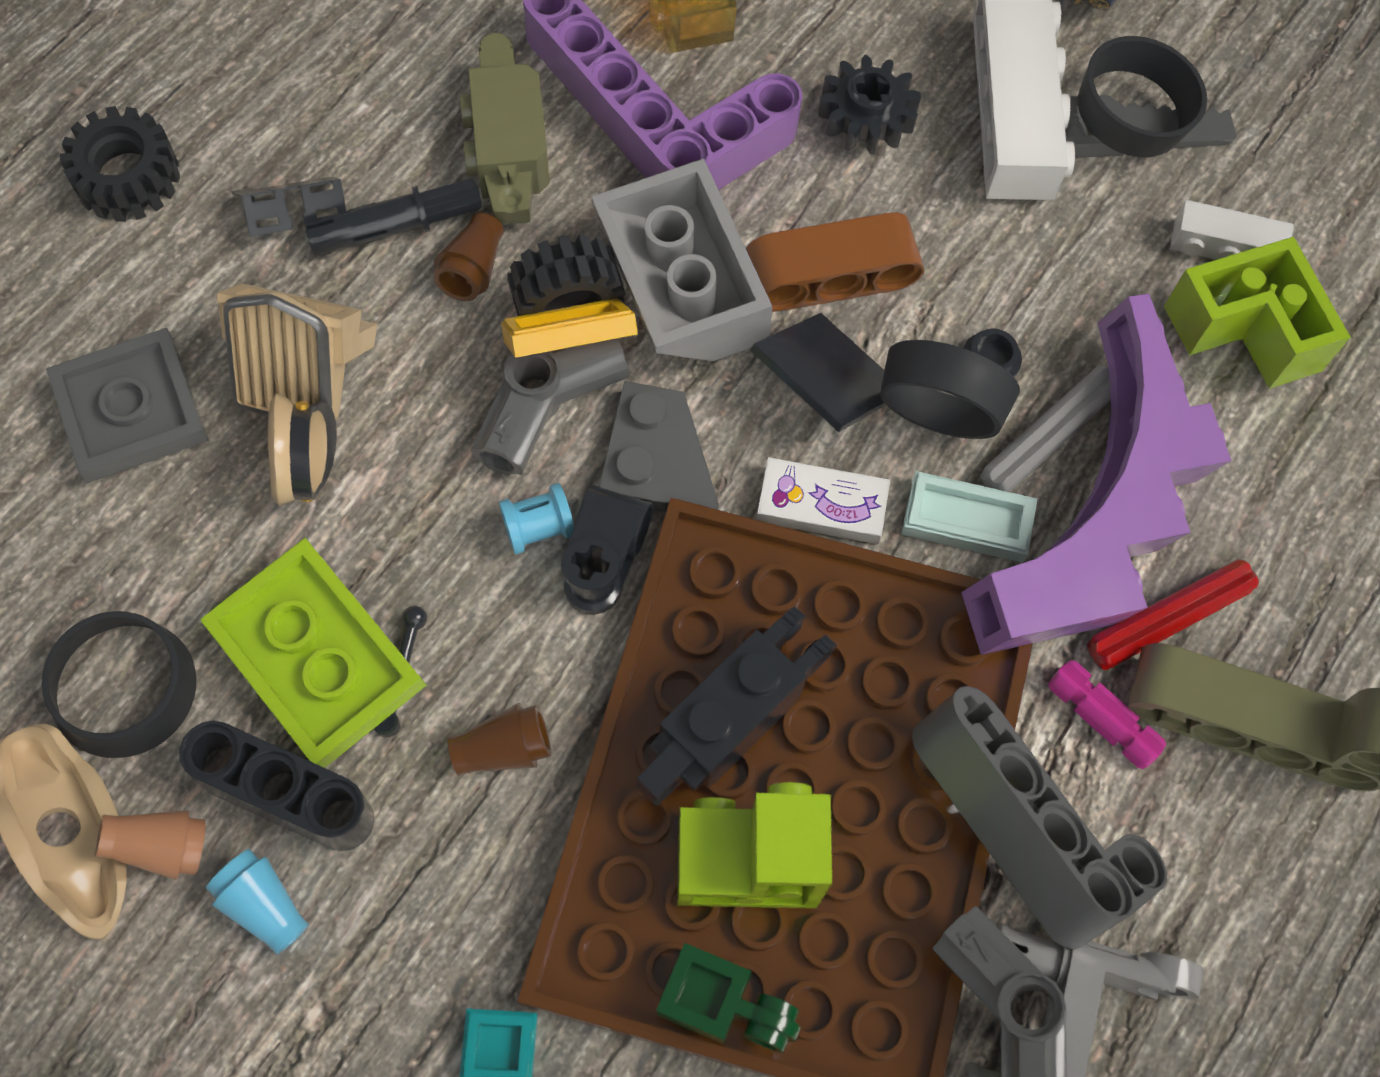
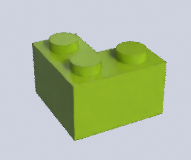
(1266, 301)
(756, 855)

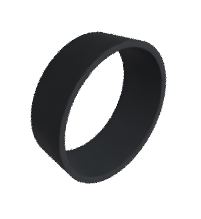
(1160, 65)
(979, 386)
(155, 727)

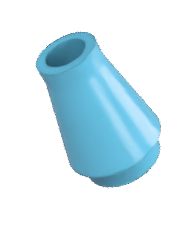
(257, 901)

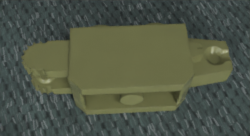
(508, 130)

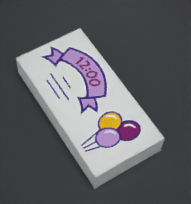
(823, 500)

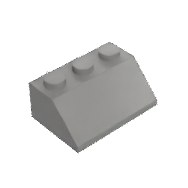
(685, 264)

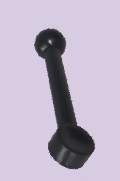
(413, 620)

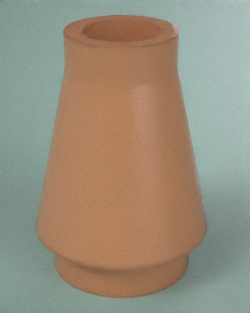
(153, 841)

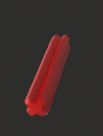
(1172, 614)

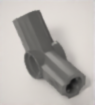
(521, 412)
(998, 976)

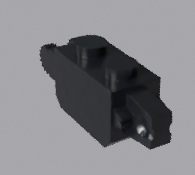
(731, 709)

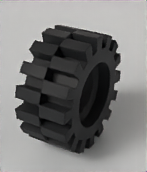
(111, 138)
(564, 275)

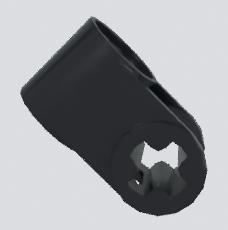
(605, 541)

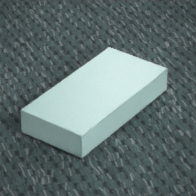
(969, 516)

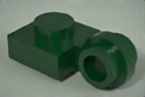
(708, 995)

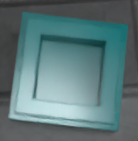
(499, 1043)

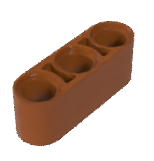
(837, 260)

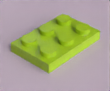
(313, 654)

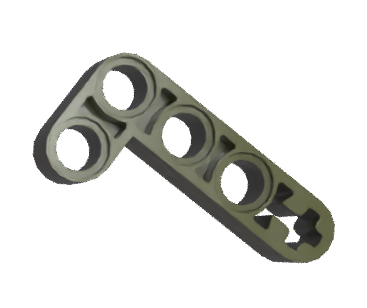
(1260, 716)

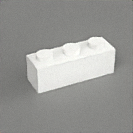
(1223, 232)

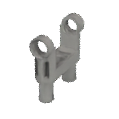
(1081, 979)

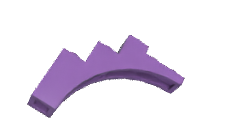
(1133, 508)

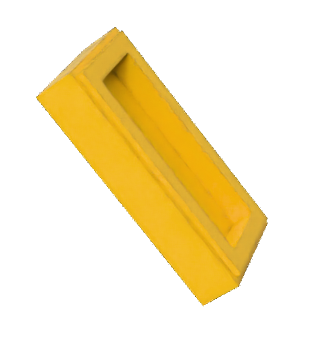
(568, 327)

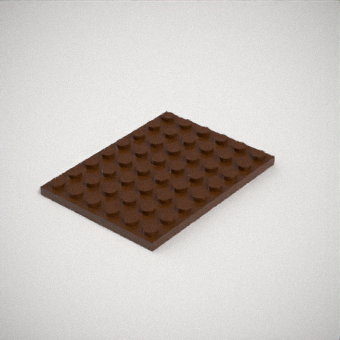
(900, 849)

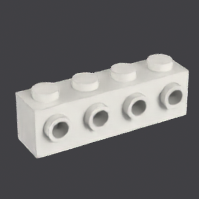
(1022, 98)

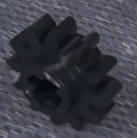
(869, 104)

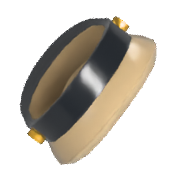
(299, 448)

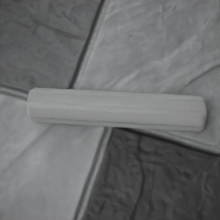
(1049, 431)

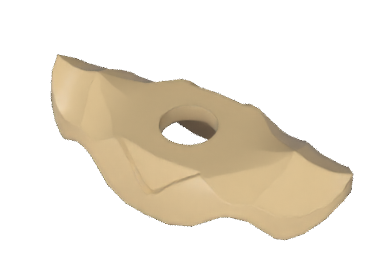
(46, 777)

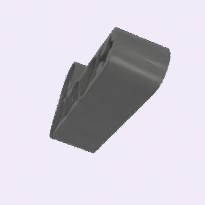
(1031, 826)

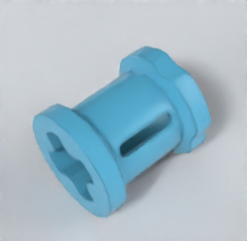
(537, 518)

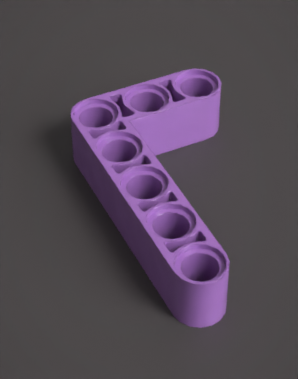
(628, 101)

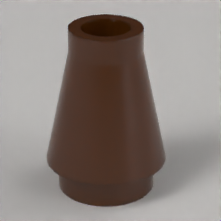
(468, 260)
(503, 742)

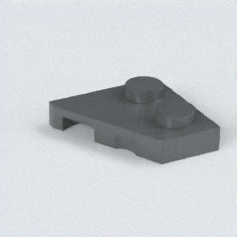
(656, 450)

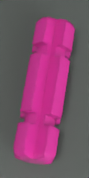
(1107, 714)

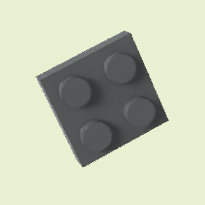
(126, 405)

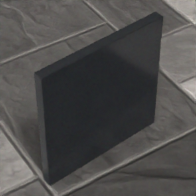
(824, 370)

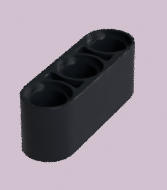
(255, 764)

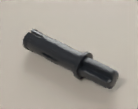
(391, 217)

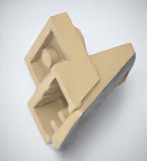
(288, 346)

